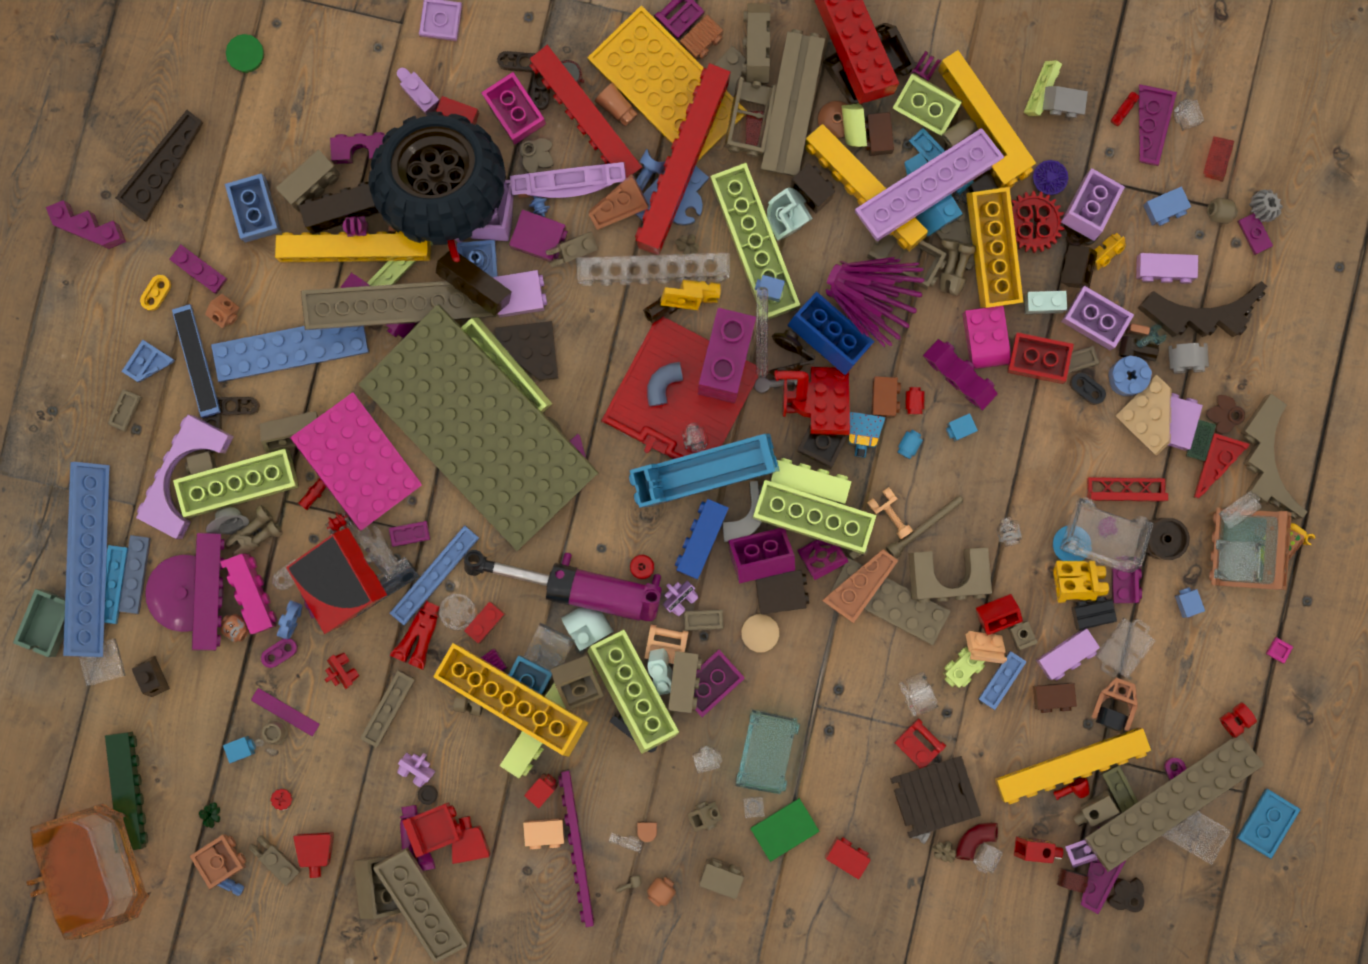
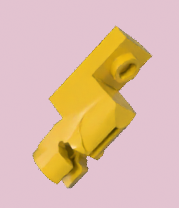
(691, 294)

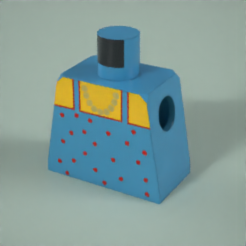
(864, 432)

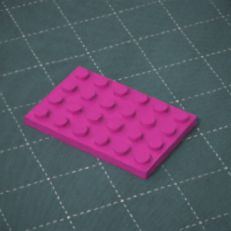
(356, 461)

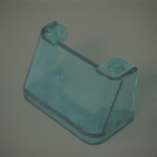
(766, 752)

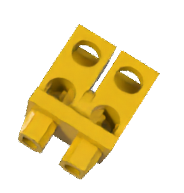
(1079, 580)

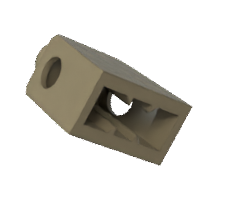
(1103, 804)

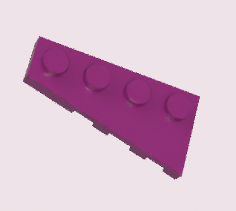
(1154, 119)
(1099, 885)

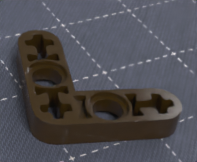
(510, 67)
(245, 411)

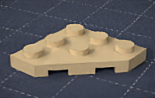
(1150, 415)

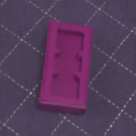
(1255, 234)
(409, 533)

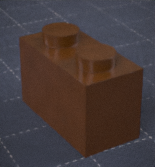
(879, 134)
(1054, 696)

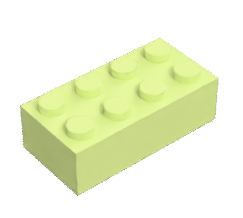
(812, 482)

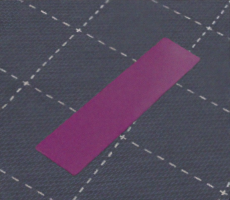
(285, 712)

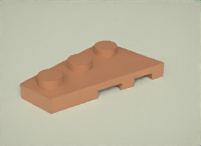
(619, 204)

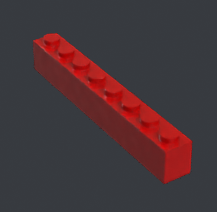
(583, 110)

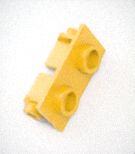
(1114, 245)

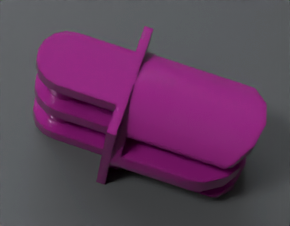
(922, 72)
(355, 226)

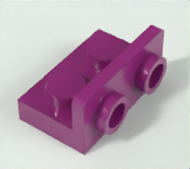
(1126, 586)

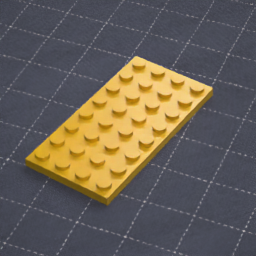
(657, 76)

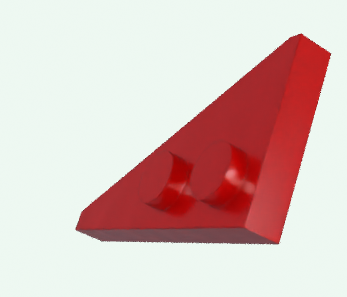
(1221, 454)

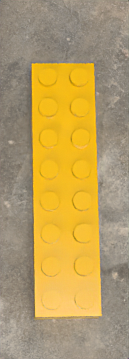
(510, 700)

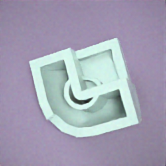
(787, 213)
(586, 626)

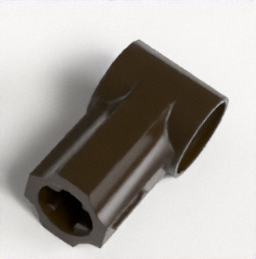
(656, 311)
(1129, 348)

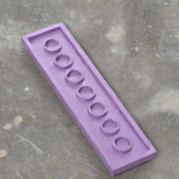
(929, 184)

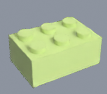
(927, 104)

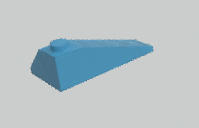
(941, 213)

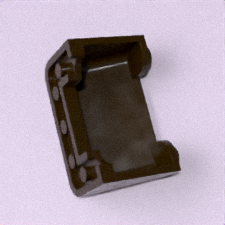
(895, 49)

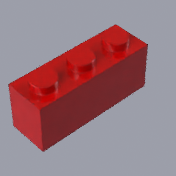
(541, 790)

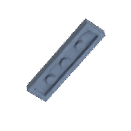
(134, 574)

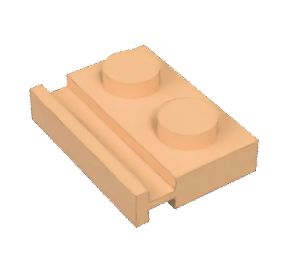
(985, 647)

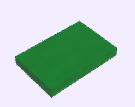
(784, 829)

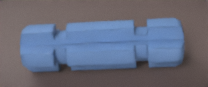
(230, 885)

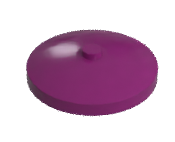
(171, 593)

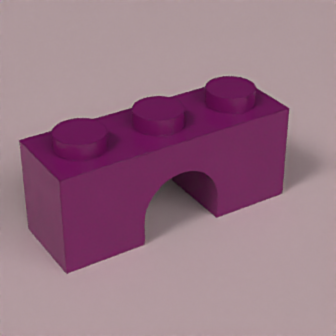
(344, 147)

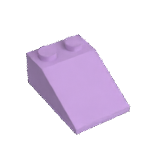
(501, 222)

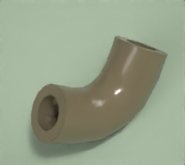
(959, 132)

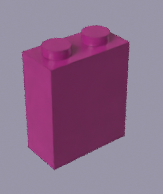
(536, 235)

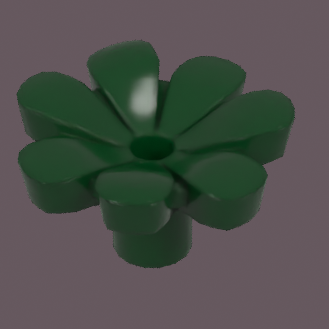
(210, 815)

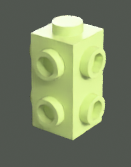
(959, 672)

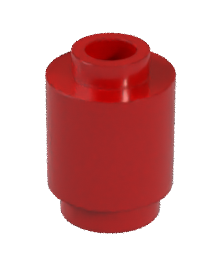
(915, 400)

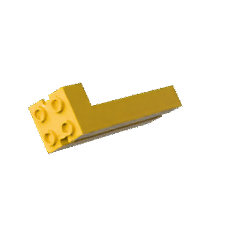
(983, 110)

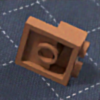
(218, 860)

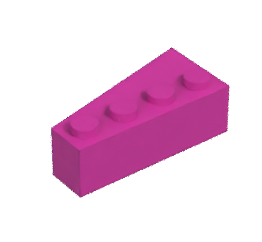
(250, 593)

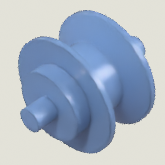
(539, 206)

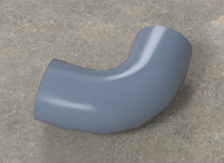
(660, 380)

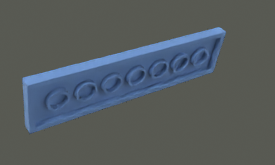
(285, 350)

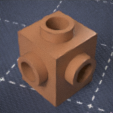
(222, 311)

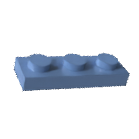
(1002, 680)

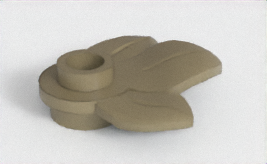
(538, 157)

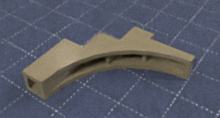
(1261, 459)

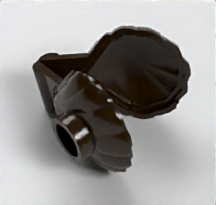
(789, 342)

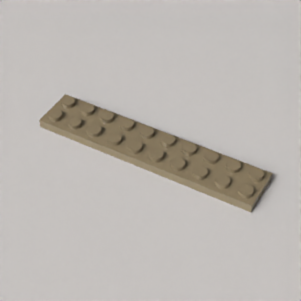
(384, 305)
(1173, 802)

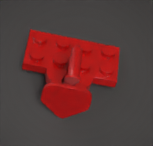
(822, 399)

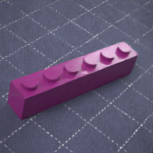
(207, 592)

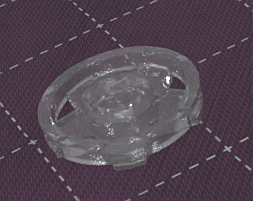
(457, 611)

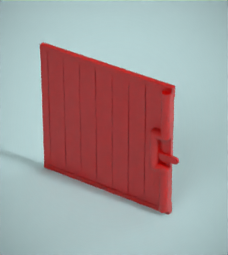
(663, 425)

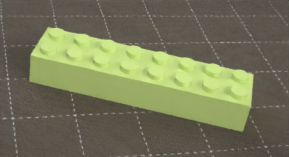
(753, 235)

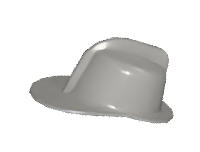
(227, 521)

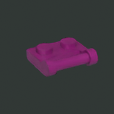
(682, 19)

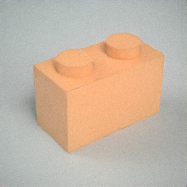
(544, 832)

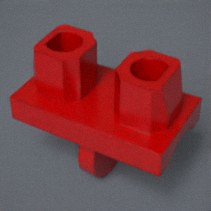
(336, 664)

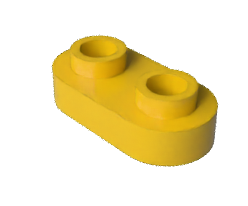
(155, 292)

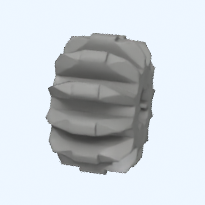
(1266, 205)

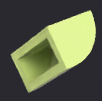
(854, 125)

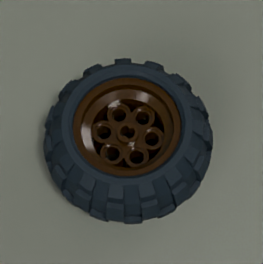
(429, 156)

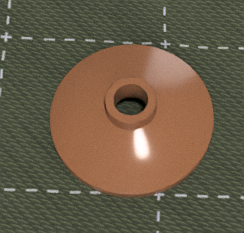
(826, 117)

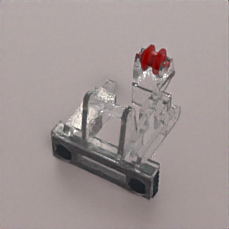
(394, 573)

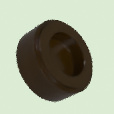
(427, 794)

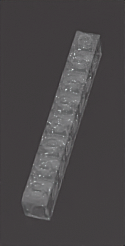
(587, 264)

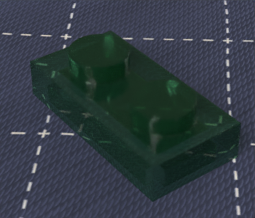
(1201, 441)

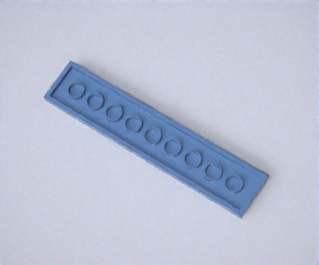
(86, 560)

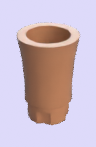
(616, 105)

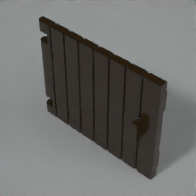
(933, 798)

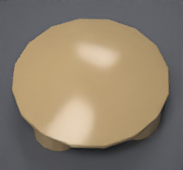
(760, 633)

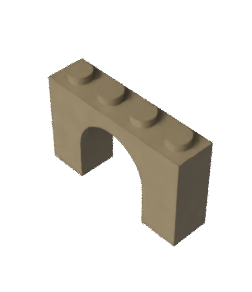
(975, 582)

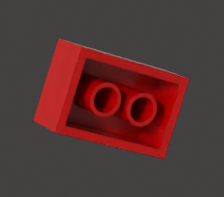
(1040, 358)

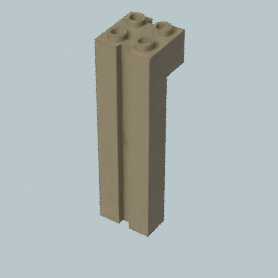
(793, 102)

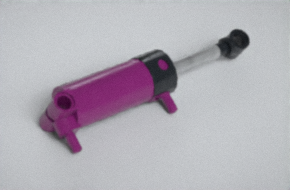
(580, 587)

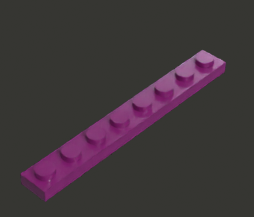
(577, 856)

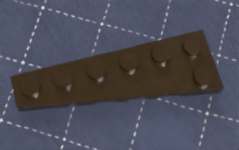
(154, 175)

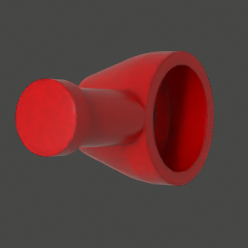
(1079, 787)

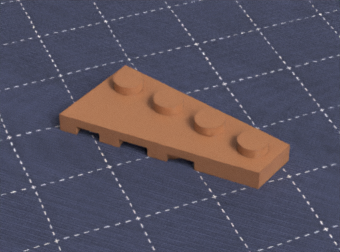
(856, 592)

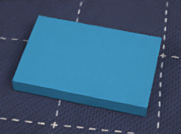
(1268, 823)

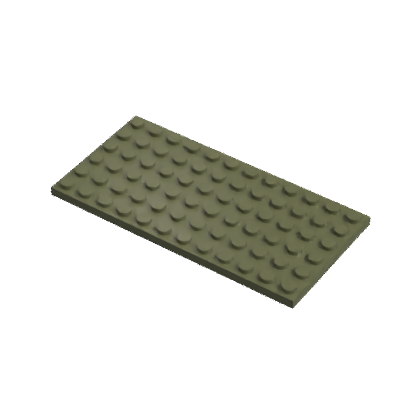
(478, 427)

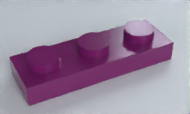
(198, 269)

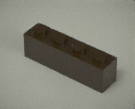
(474, 283)

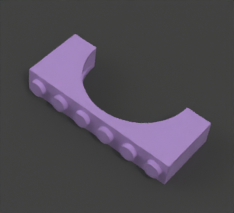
(158, 506)

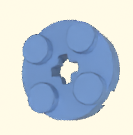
(288, 621)

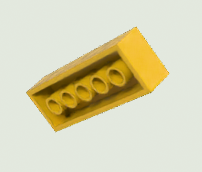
(995, 247)

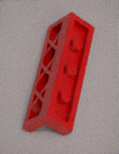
(1126, 496)

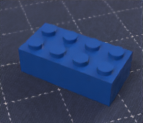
(830, 333)
(702, 539)

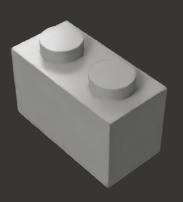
(1065, 100)

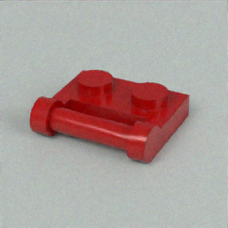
(915, 748)

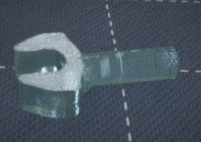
(1153, 336)

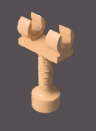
(903, 530)

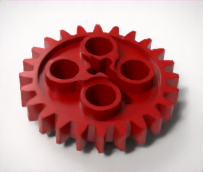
(1050, 222)

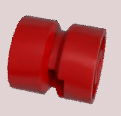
(1243, 716)

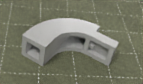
(746, 525)

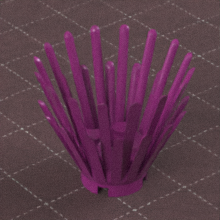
(856, 283)

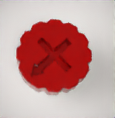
(281, 799)

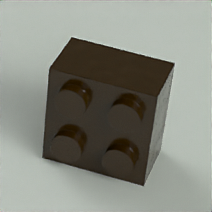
(813, 187)
(822, 447)

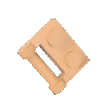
(670, 648)

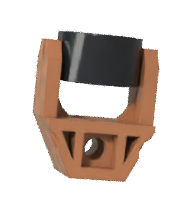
(1111, 718)

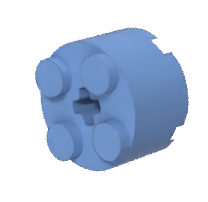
(1140, 376)

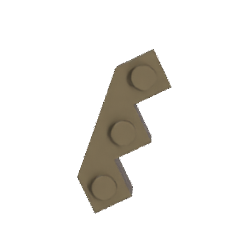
(757, 42)

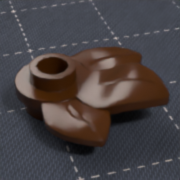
(1223, 414)

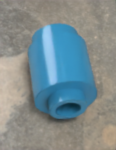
(910, 444)

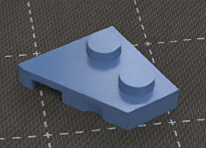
(146, 362)

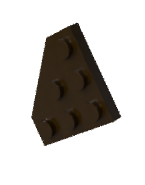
(531, 347)

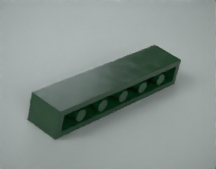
(125, 785)

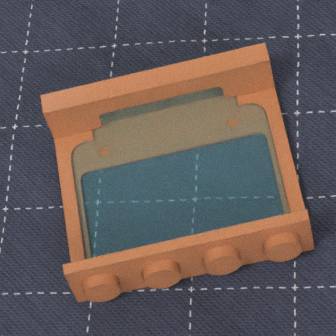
(1263, 527)

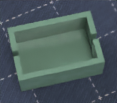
(42, 624)

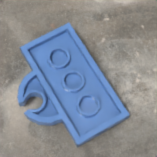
(690, 199)

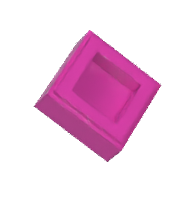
(1279, 650)

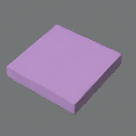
(440, 19)

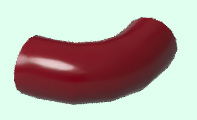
(974, 837)

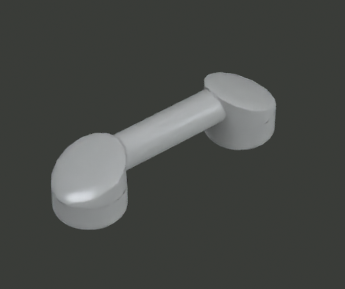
(763, 384)

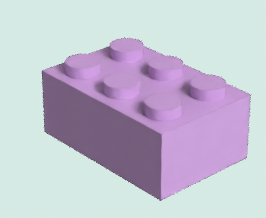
(1093, 204)
(1097, 318)

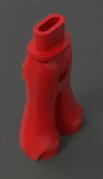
(422, 626)

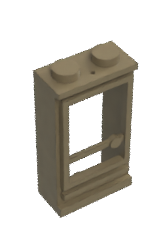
(756, 94)
(883, 247)

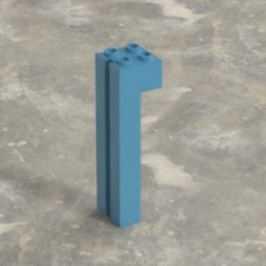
(704, 471)

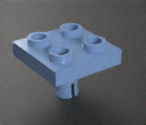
(481, 254)

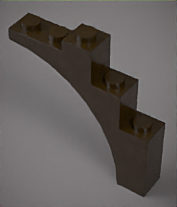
(1202, 320)

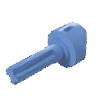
(650, 167)

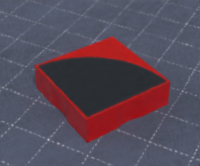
(336, 580)

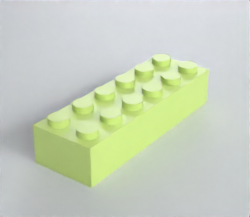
(493, 348)
(236, 483)
(814, 517)
(632, 691)
(526, 747)

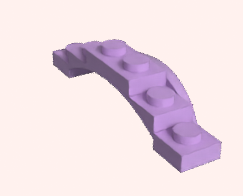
(568, 181)

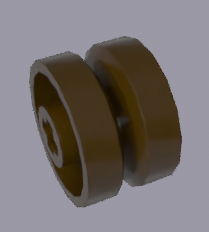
(1175, 542)

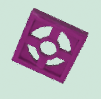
(815, 572)

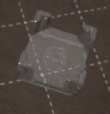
(1238, 561)

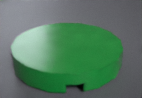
(245, 53)

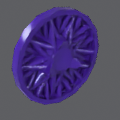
(1050, 177)

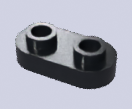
(1087, 388)

